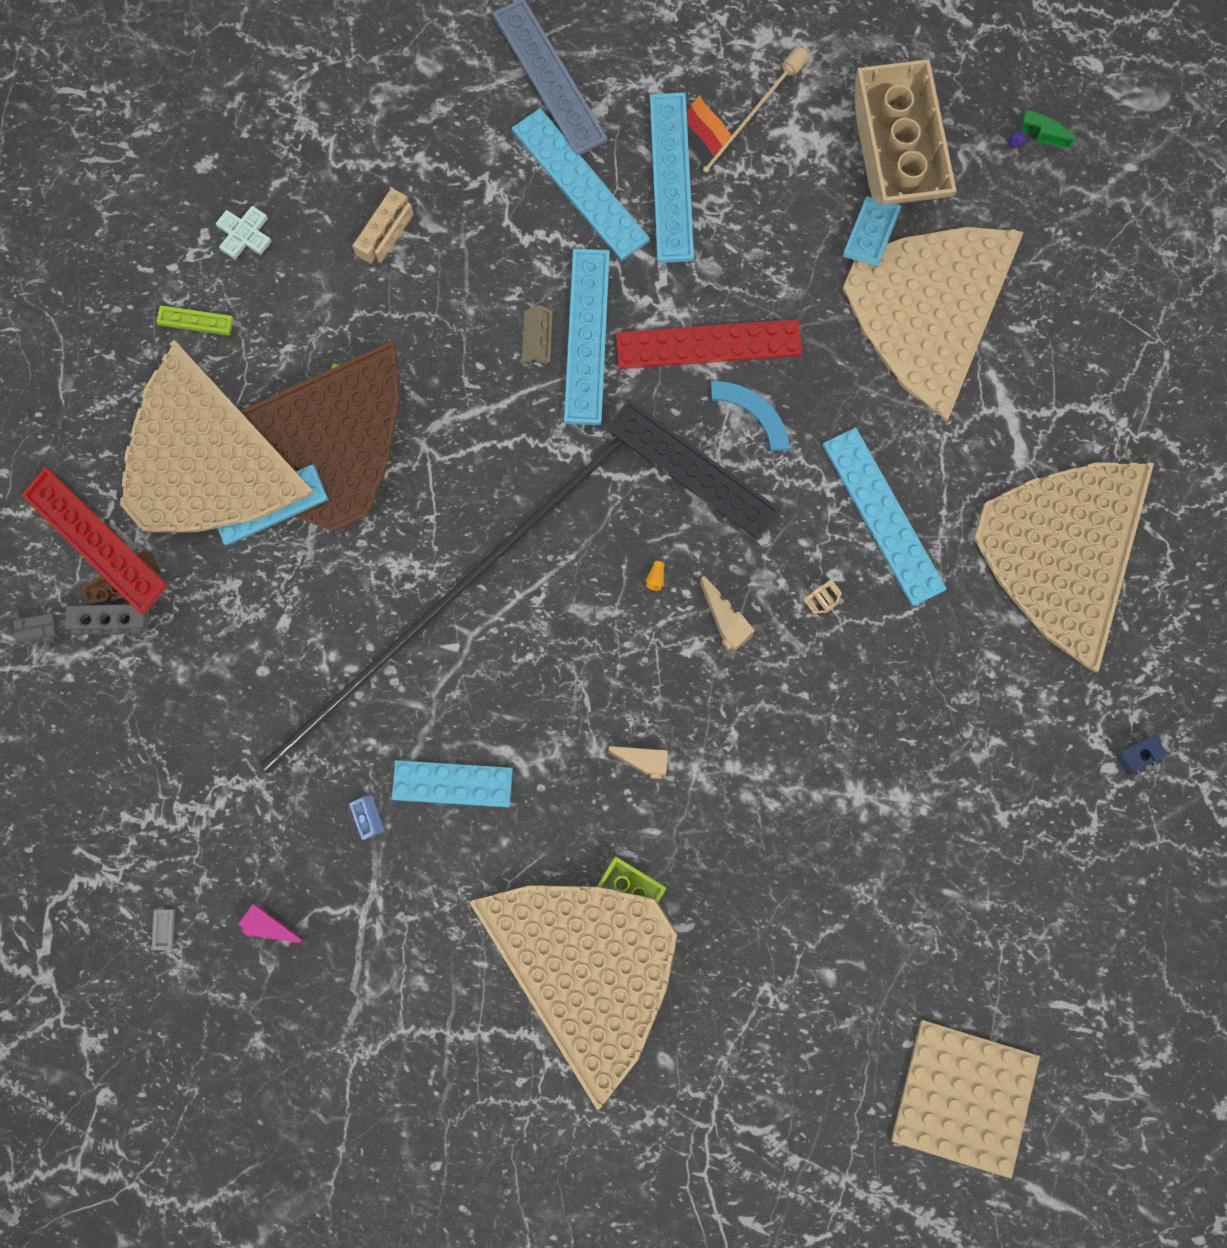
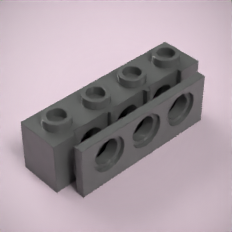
(79, 616)

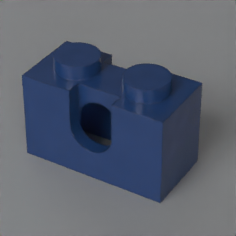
(1131, 759)

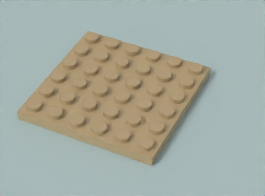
(965, 1099)

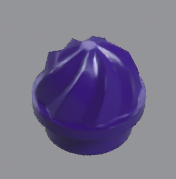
(1017, 139)

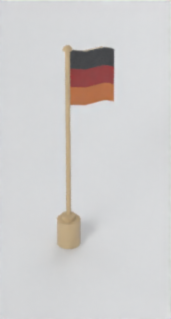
(706, 131)

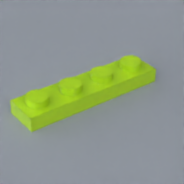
(195, 320)

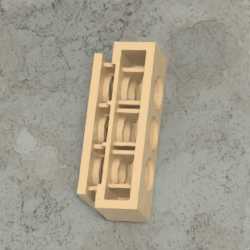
(384, 227)

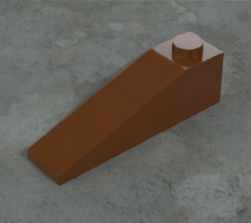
(101, 590)

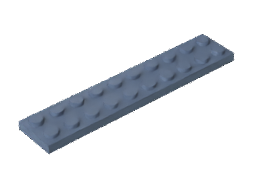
(549, 77)

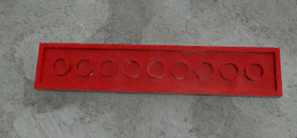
(708, 344)
(95, 540)

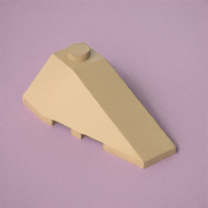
(731, 626)

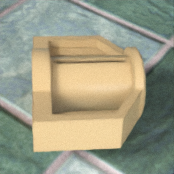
(817, 594)

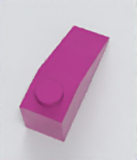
(262, 924)

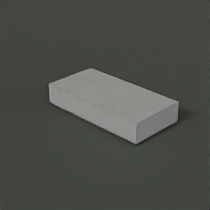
(163, 929)

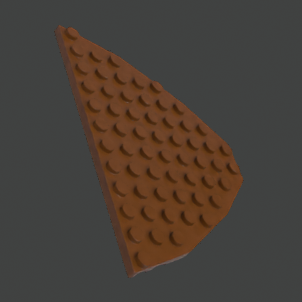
(341, 426)

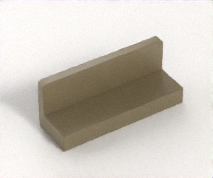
(537, 334)

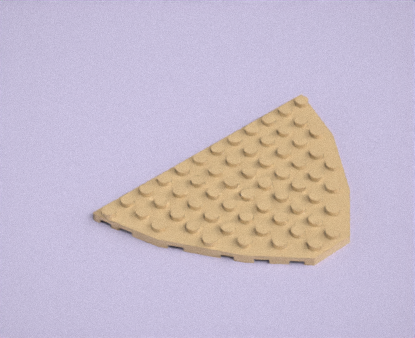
(931, 306)
(199, 458)
(1065, 550)
(590, 968)

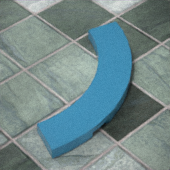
(757, 407)

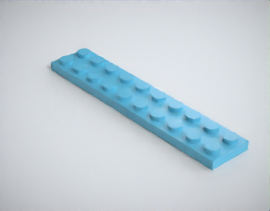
(671, 178)
(580, 185)
(587, 337)
(884, 517)

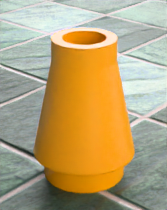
(655, 578)

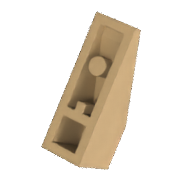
(644, 760)

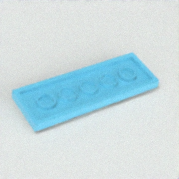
(236, 532)
(452, 784)

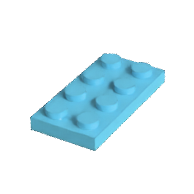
(871, 232)

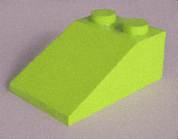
(627, 879)

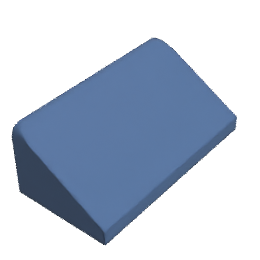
(366, 817)

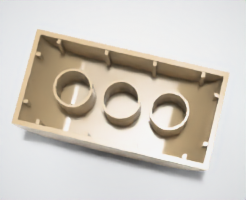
(902, 133)

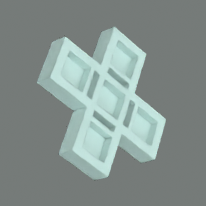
(243, 232)

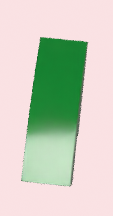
(1046, 130)

